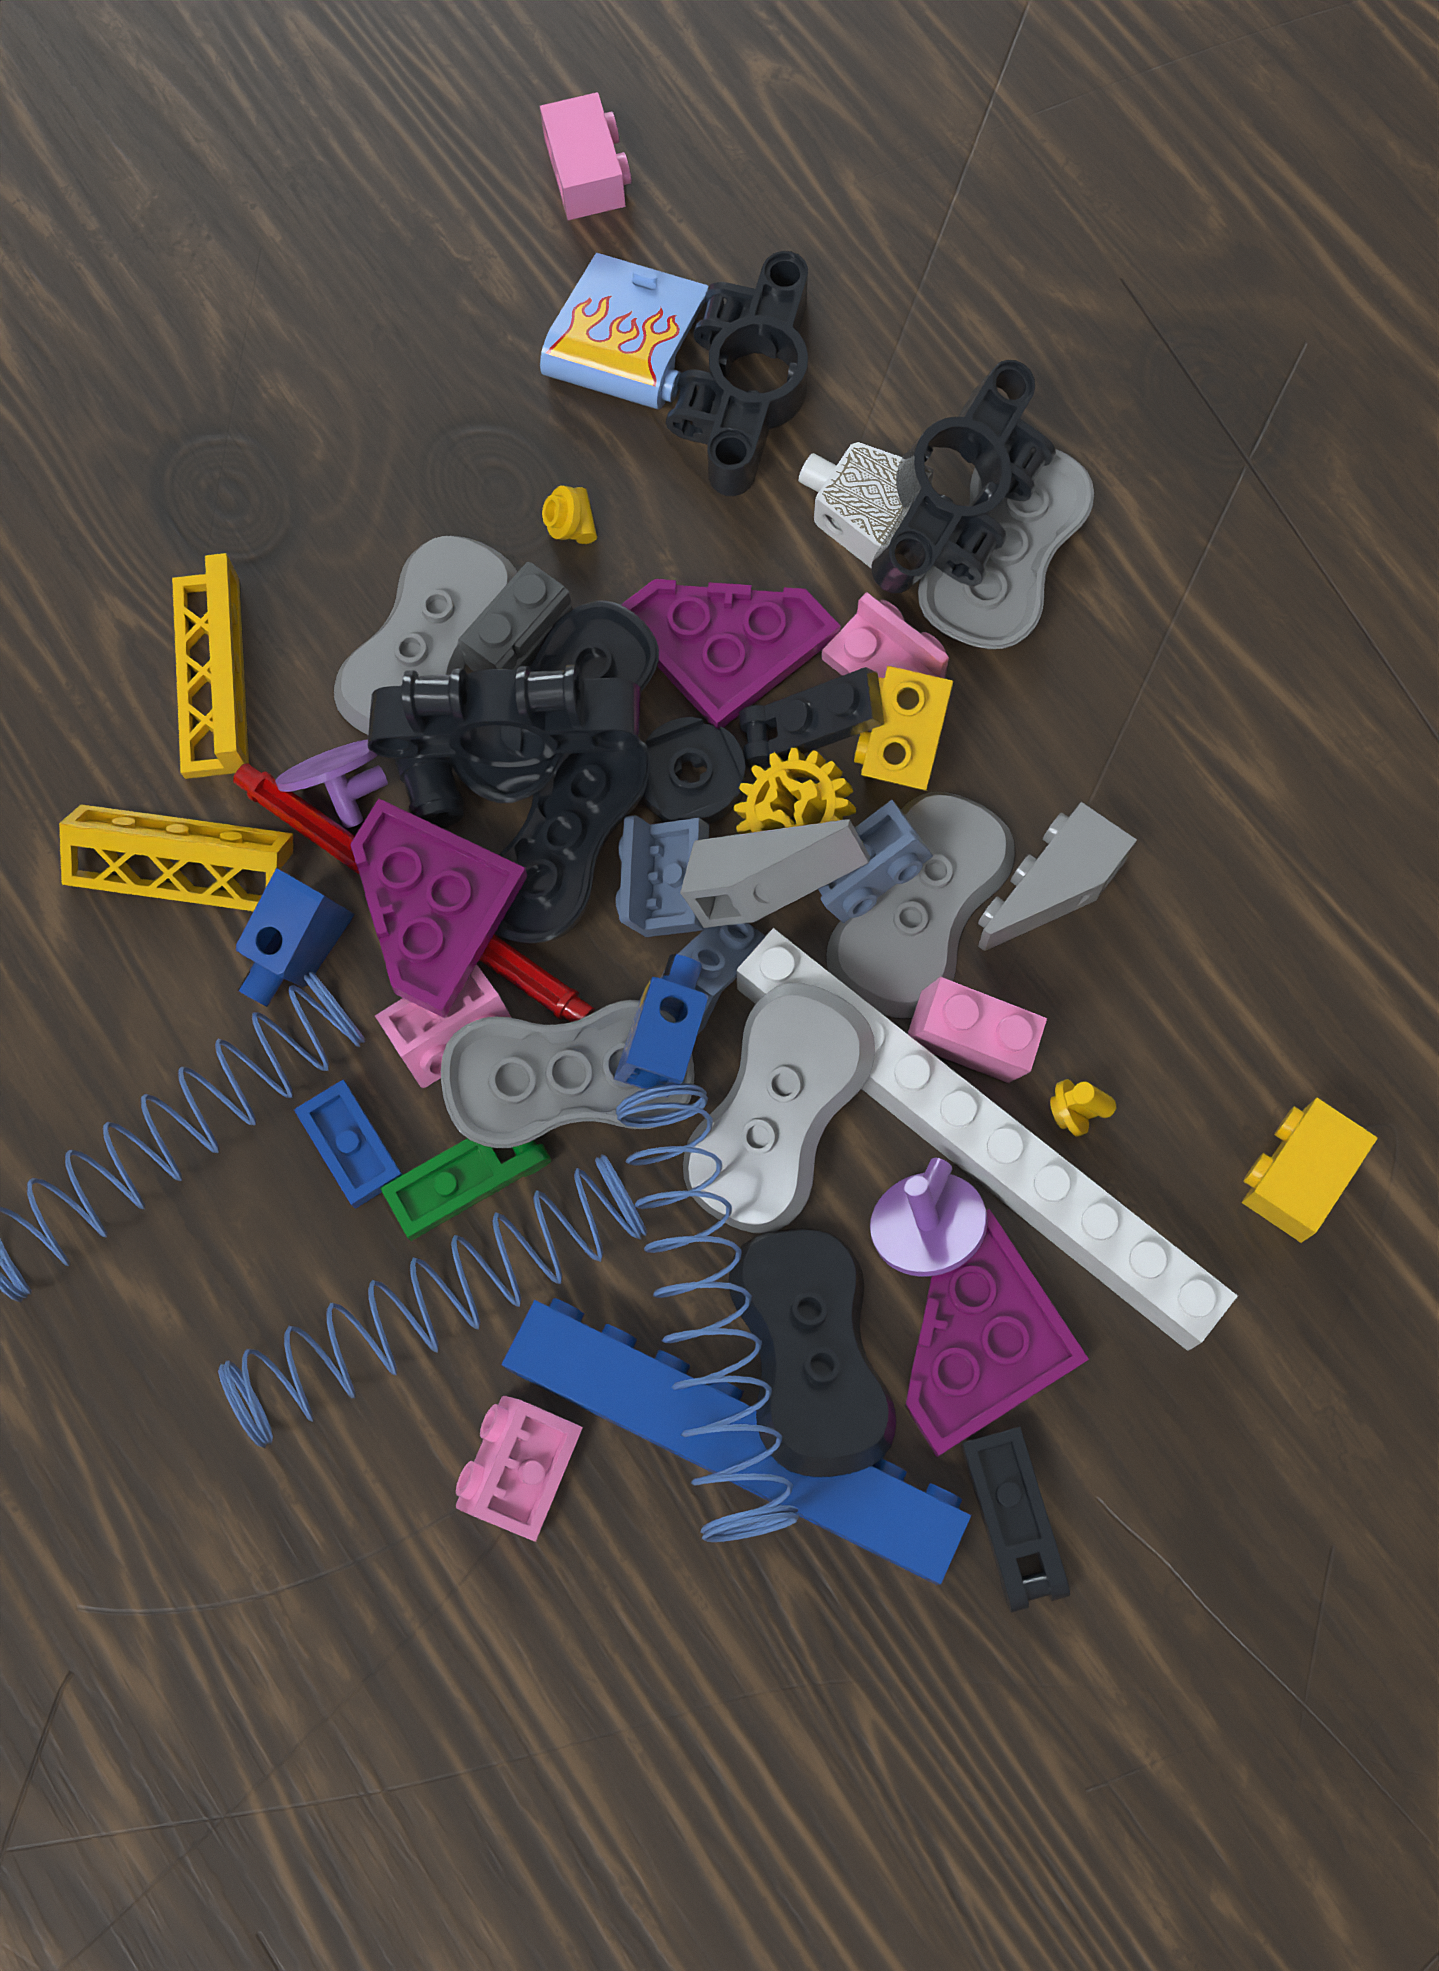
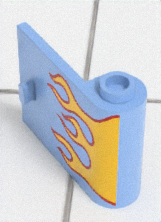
(623, 331)

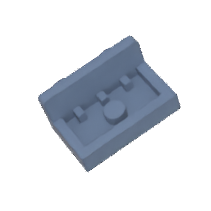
(895, 858)
(653, 875)

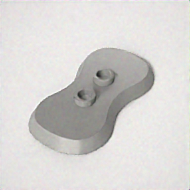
(1012, 592)
(436, 601)
(918, 924)
(797, 1069)
(523, 1078)

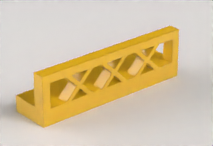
(222, 671)
(167, 839)

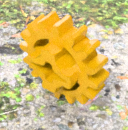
(771, 796)

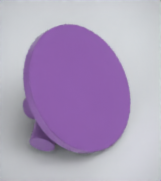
(331, 769)
(929, 1222)

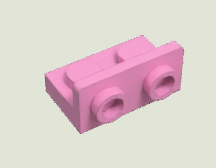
(882, 639)
(423, 1035)
(517, 1466)

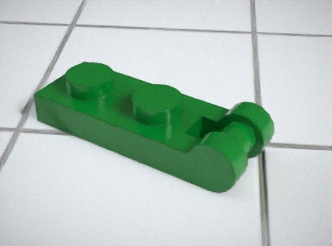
(457, 1182)

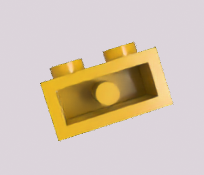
(913, 722)
(1308, 1168)

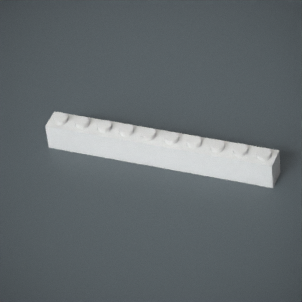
(1013, 1162)

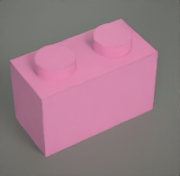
(584, 155)
(976, 1030)

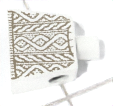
(856, 497)

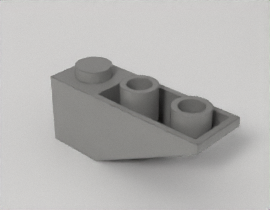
(762, 871)
(1070, 873)

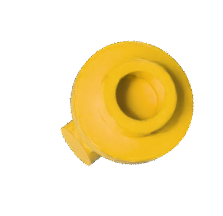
(569, 515)
(1077, 1104)

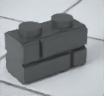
(515, 622)

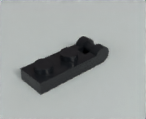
(813, 717)
(1014, 1517)

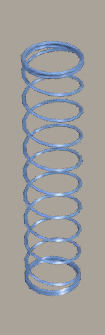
(18, 1288)
(230, 1373)
(770, 1516)

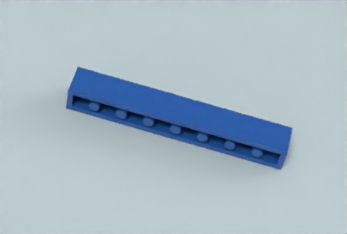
(636, 1394)

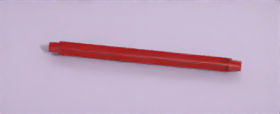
(337, 841)

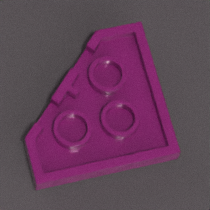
(730, 641)
(430, 902)
(985, 1344)

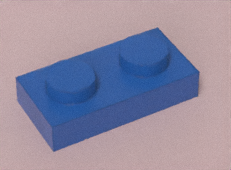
(348, 1143)

